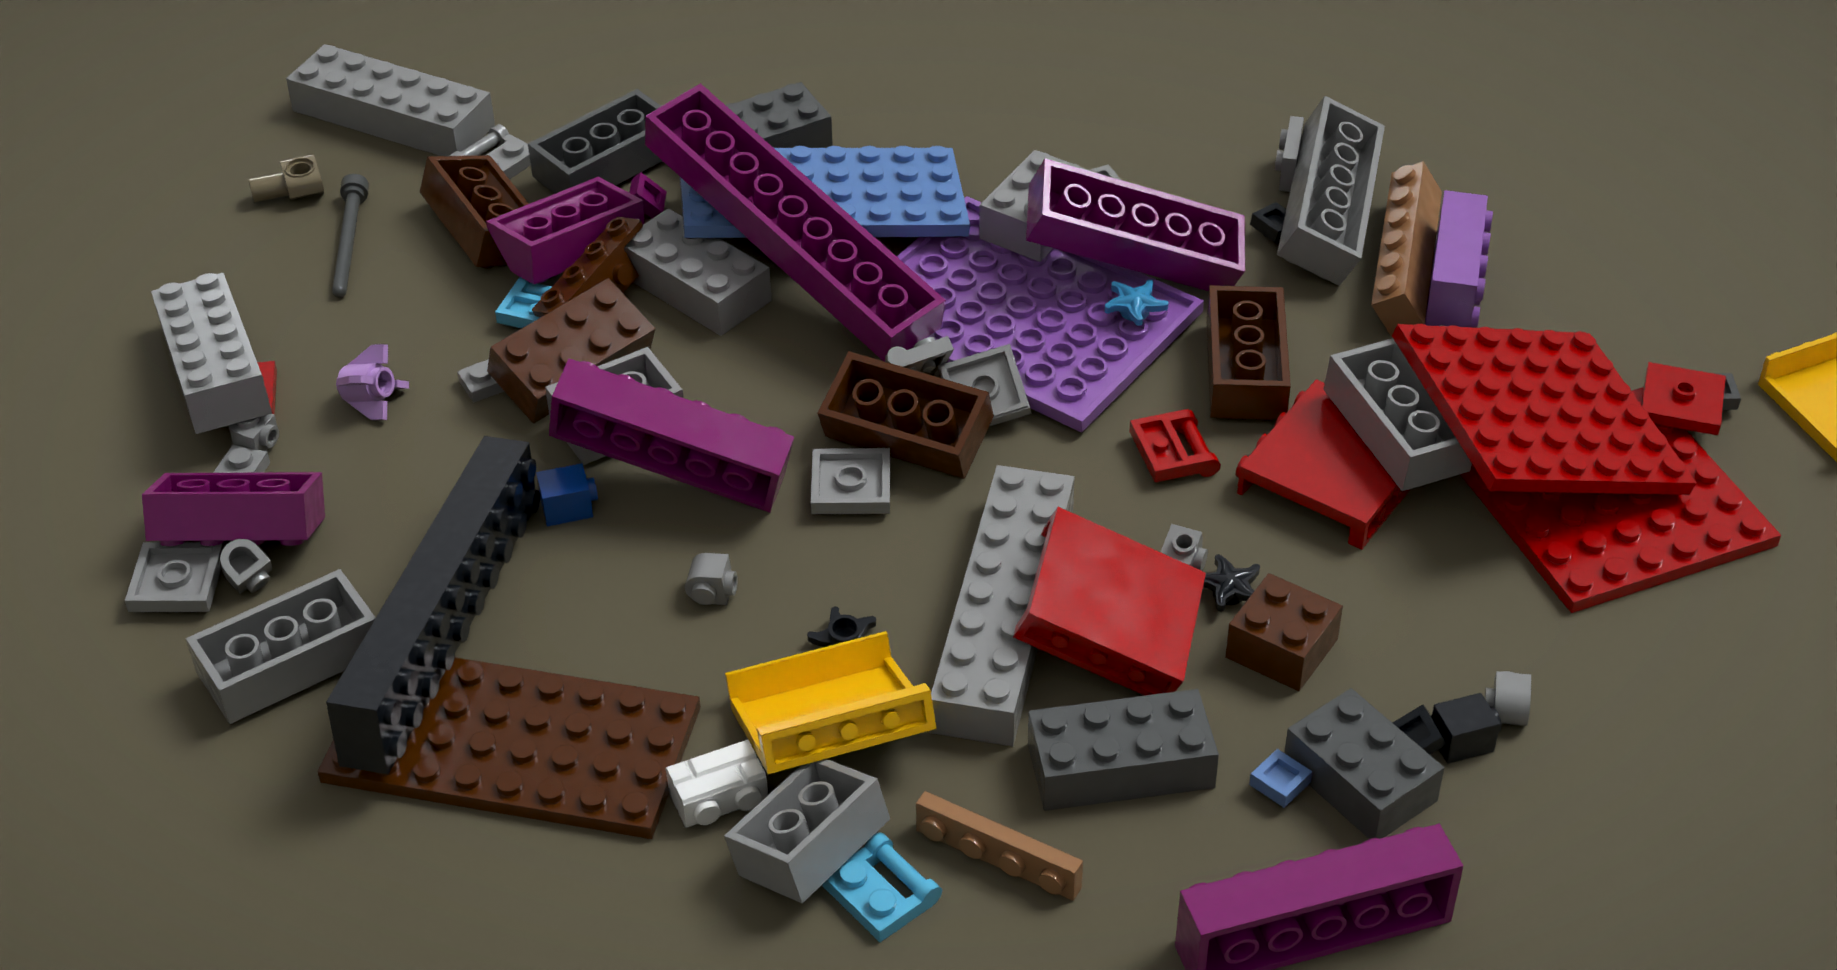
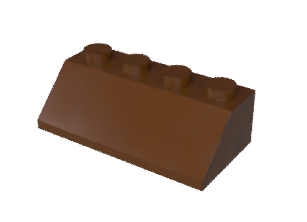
(465, 196)

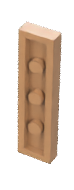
(999, 846)

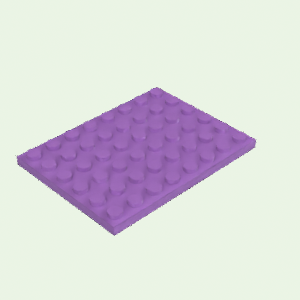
(1052, 317)

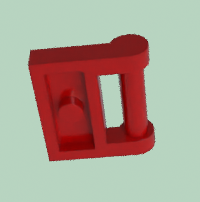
(1163, 450)

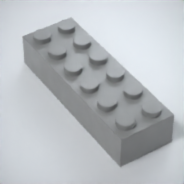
(390, 101)
(1331, 191)
(211, 352)

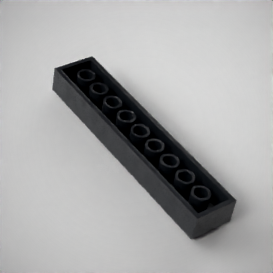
(432, 607)

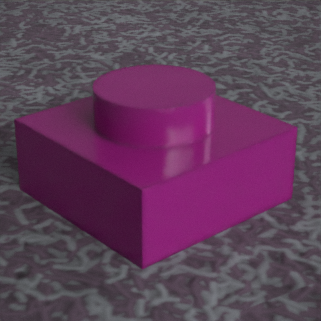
(650, 193)

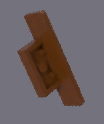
(600, 261)

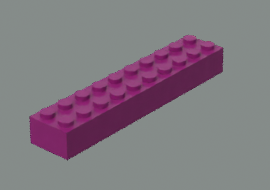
(794, 222)

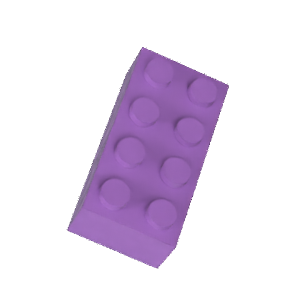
(1459, 260)

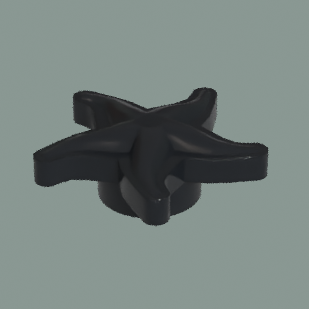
(1229, 583)
(841, 629)

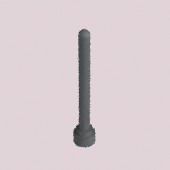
(353, 191)

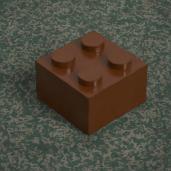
(1283, 631)

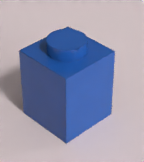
(566, 494)

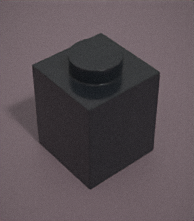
(1467, 727)

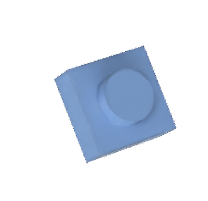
(1280, 778)

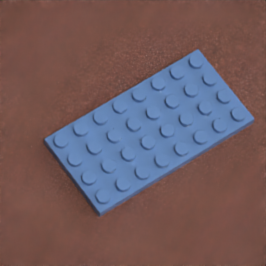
(883, 189)

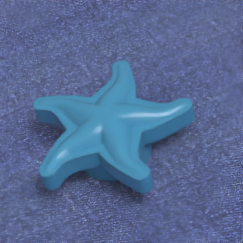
(1134, 302)

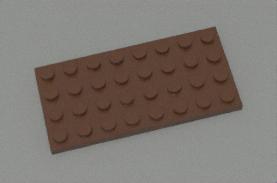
(539, 748)

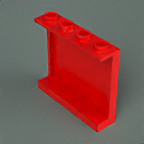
(1322, 465)
(1112, 605)

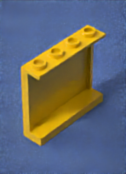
(1806, 388)
(827, 703)

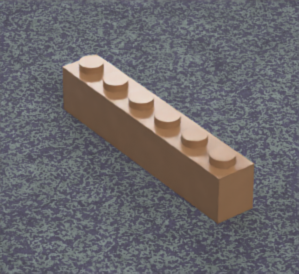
(1407, 247)

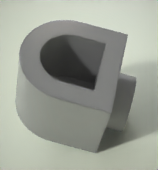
(255, 433)
(1185, 546)
(245, 565)
(711, 579)
(1510, 697)

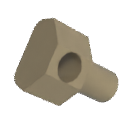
(298, 180)

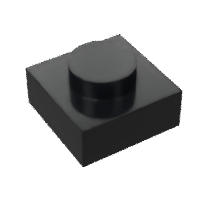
(1269, 221)
(1422, 729)

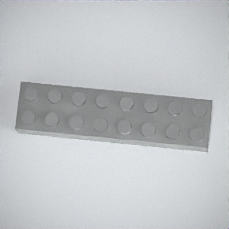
(982, 666)

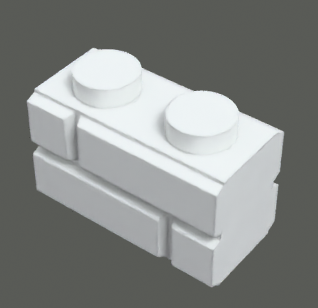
(717, 784)

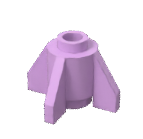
(367, 382)

